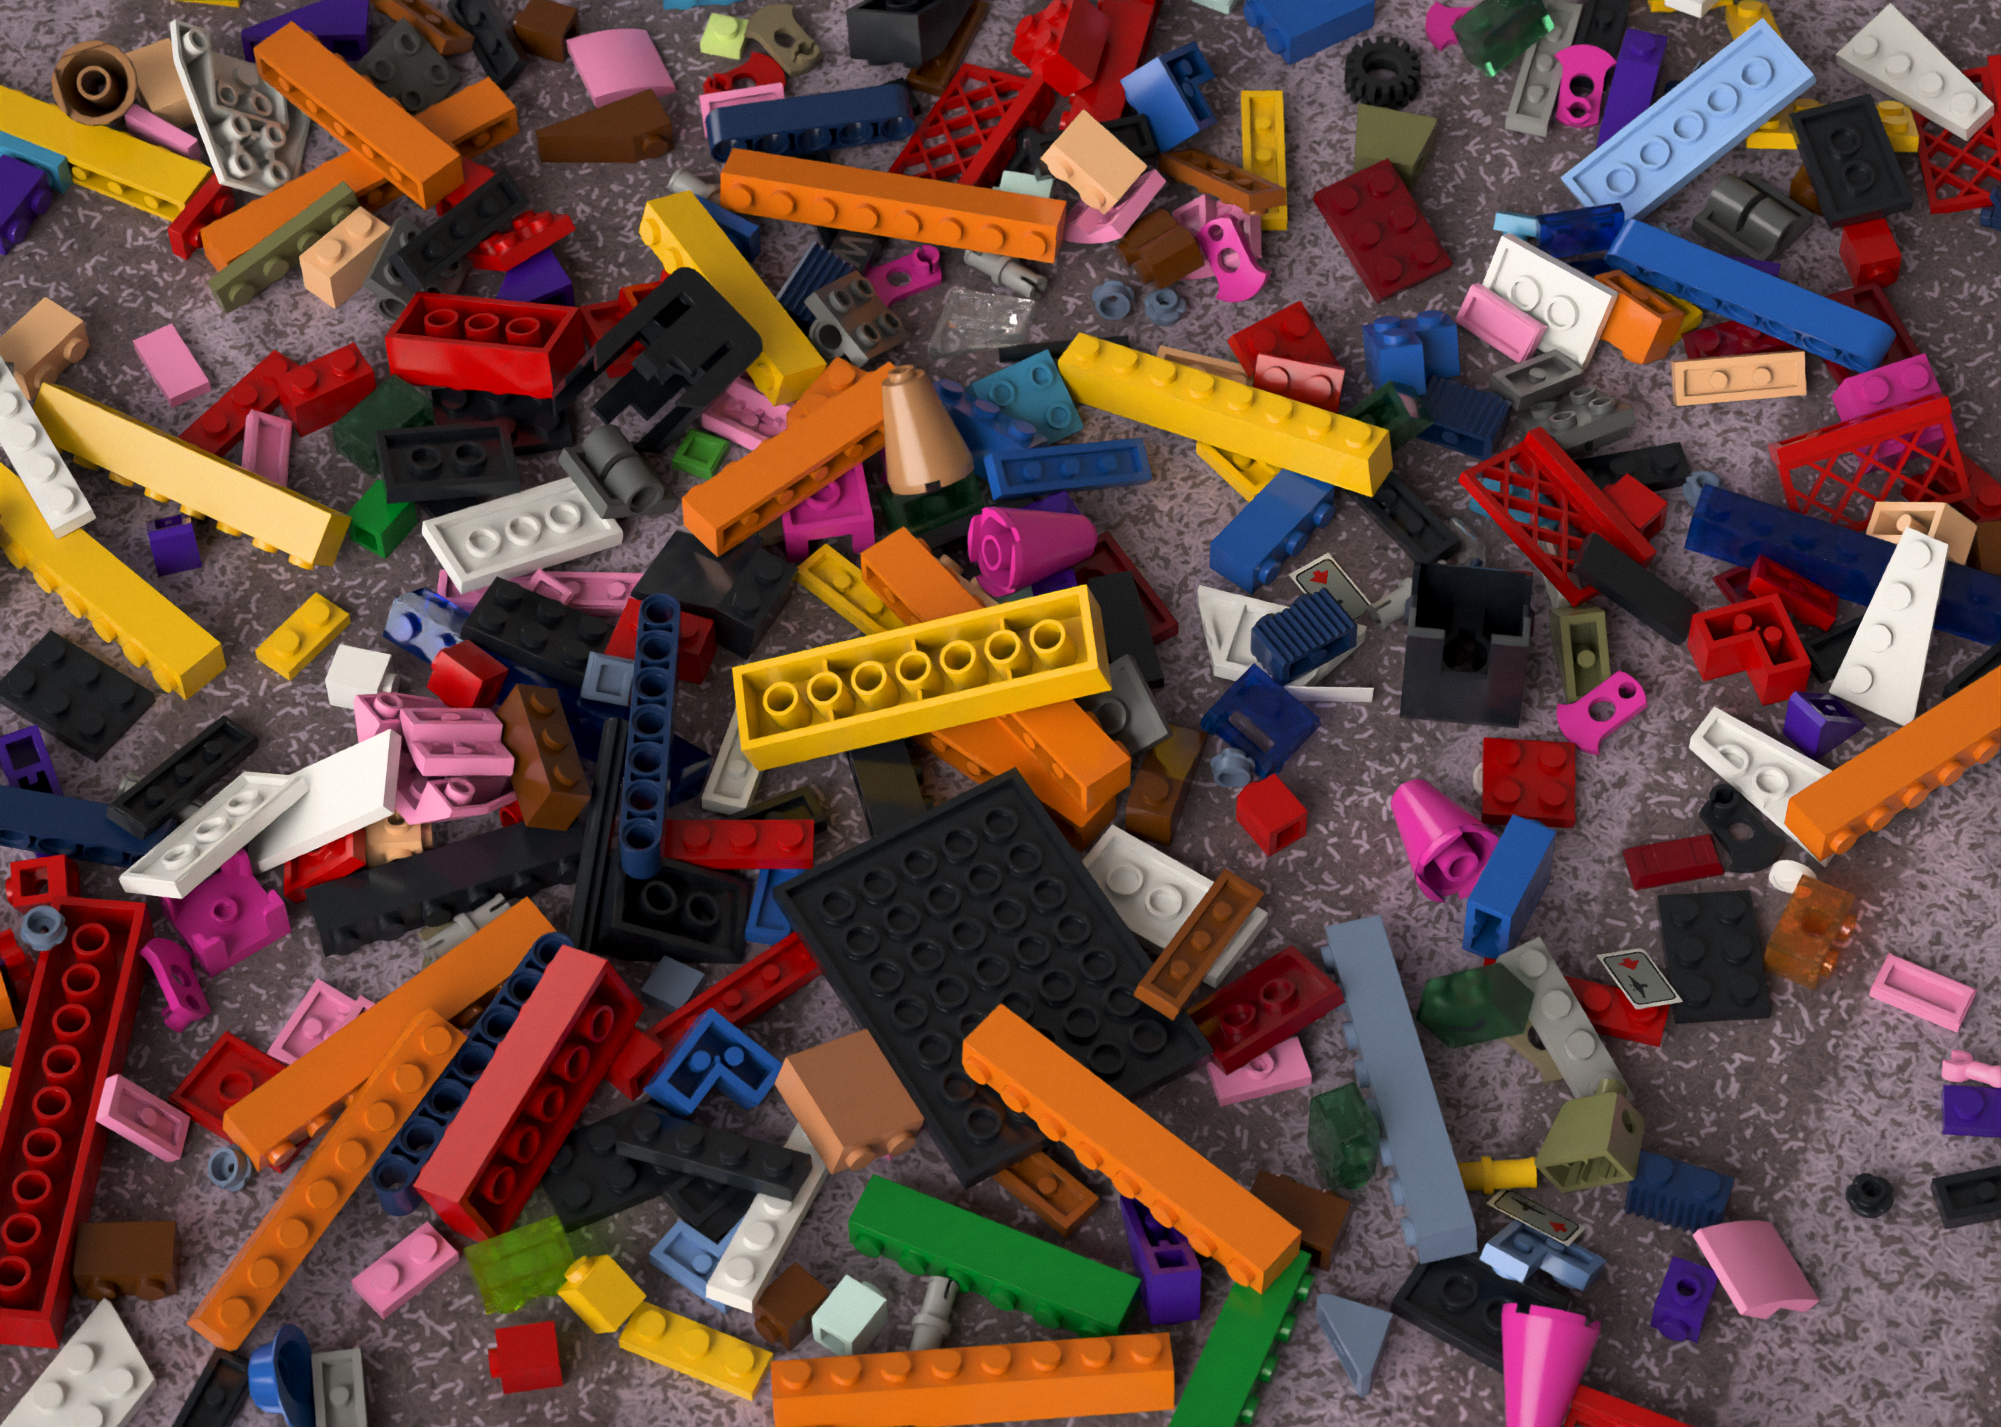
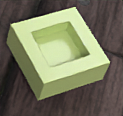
(724, 36)

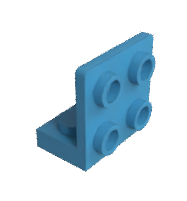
(1034, 394)

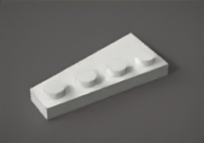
(1894, 638)
(1756, 765)

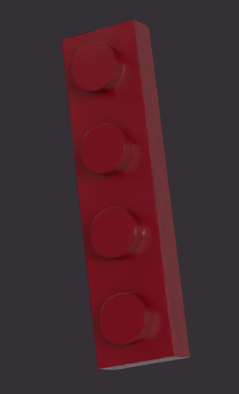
(1738, 339)

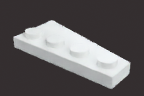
(1913, 71)

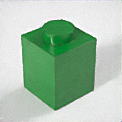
(378, 524)

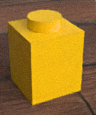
(600, 1293)

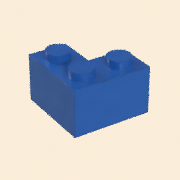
(1171, 96)
(1411, 349)
(709, 1056)

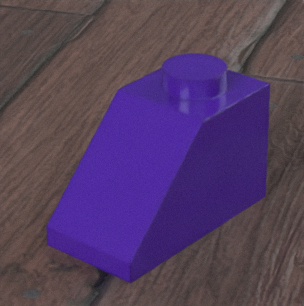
(538, 281)

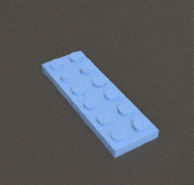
(1692, 125)

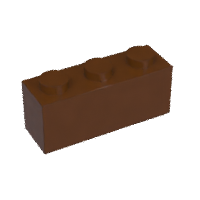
(546, 762)

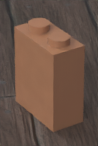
(849, 1102)

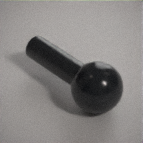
(1020, 157)

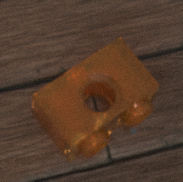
(1816, 910)

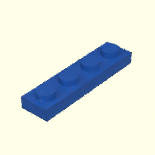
(1067, 468)

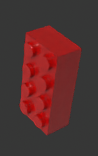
(485, 344)

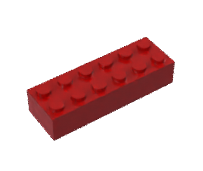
(529, 1095)

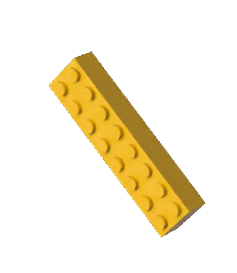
(921, 678)

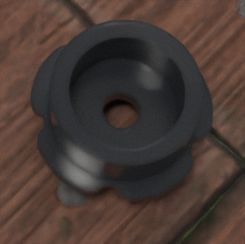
(1869, 1206)

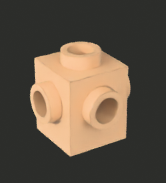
(396, 839)

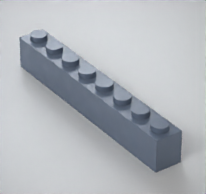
(1400, 1091)

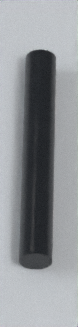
(1056, 348)

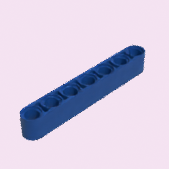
(1750, 296)

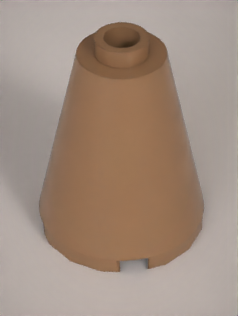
(85, 73)
(920, 434)

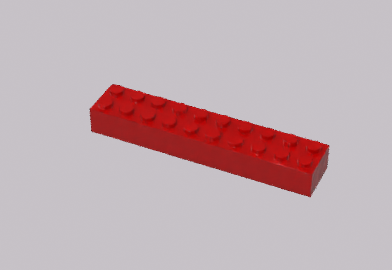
(49, 1138)

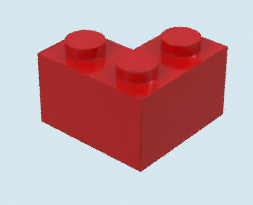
(1063, 44)
(1753, 639)
(697, 648)

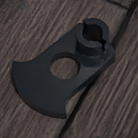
(1729, 808)

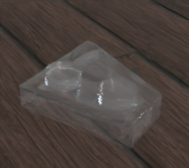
(980, 323)

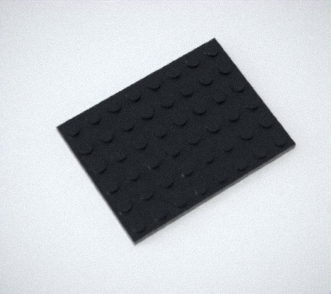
(973, 914)

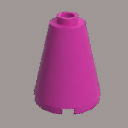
(1026, 546)
(1441, 840)
(1543, 1363)

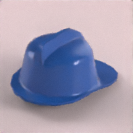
(284, 1378)

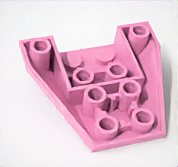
(422, 797)

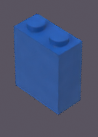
(1308, 26)
(1509, 888)

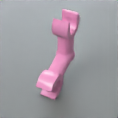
(1964, 1068)

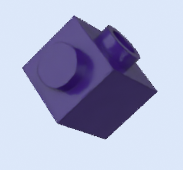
(1684, 1300)

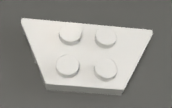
(1227, 630)
(91, 1382)

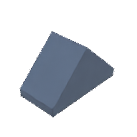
(1356, 1336)

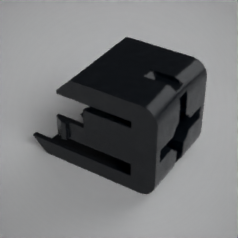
(689, 342)
(1476, 607)

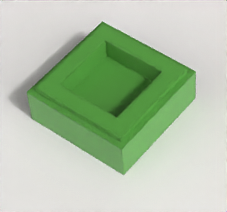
(700, 454)

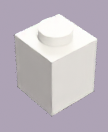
(359, 673)

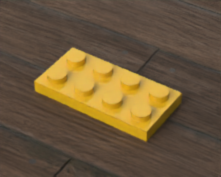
(1894, 115)

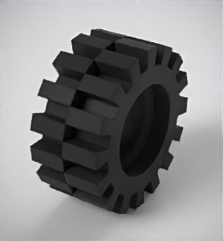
(1382, 56)

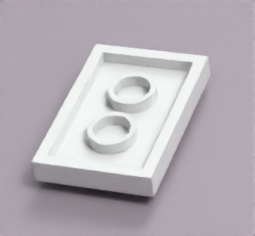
(1553, 294)

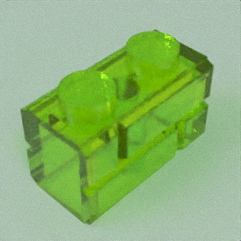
(520, 1265)

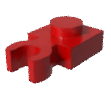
(18, 966)

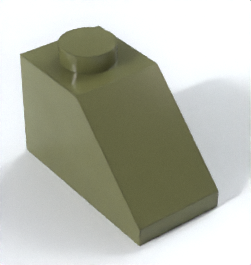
(1580, 648)

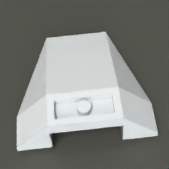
(244, 122)

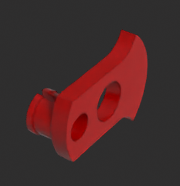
(759, 68)

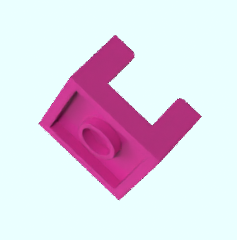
(831, 512)
(227, 916)

